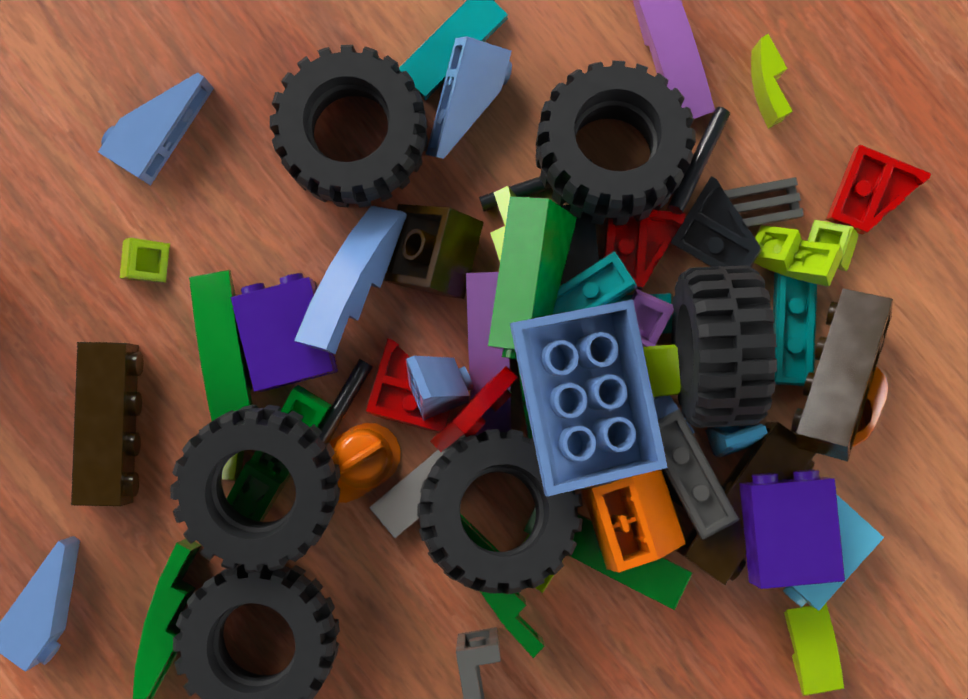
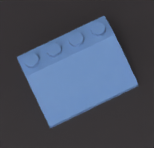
(588, 396)

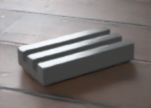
(792, 198)

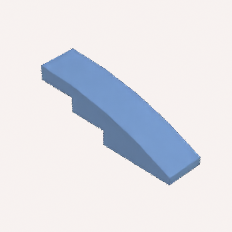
(345, 286)

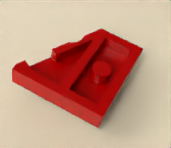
(872, 188)
(642, 242)
(392, 395)
(469, 419)

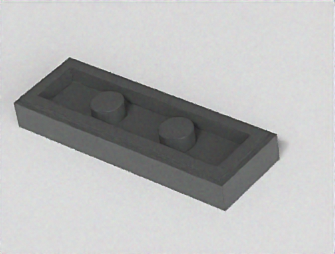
(694, 478)

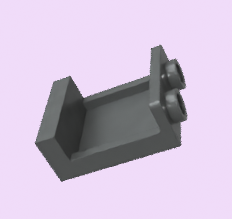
(473, 650)

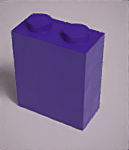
(267, 328)
(791, 530)

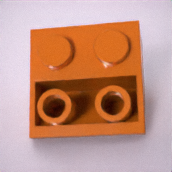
(633, 520)

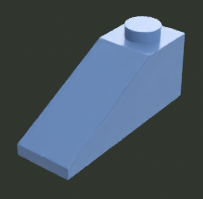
(470, 85)
(151, 132)
(437, 384)
(41, 610)

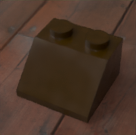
(434, 250)

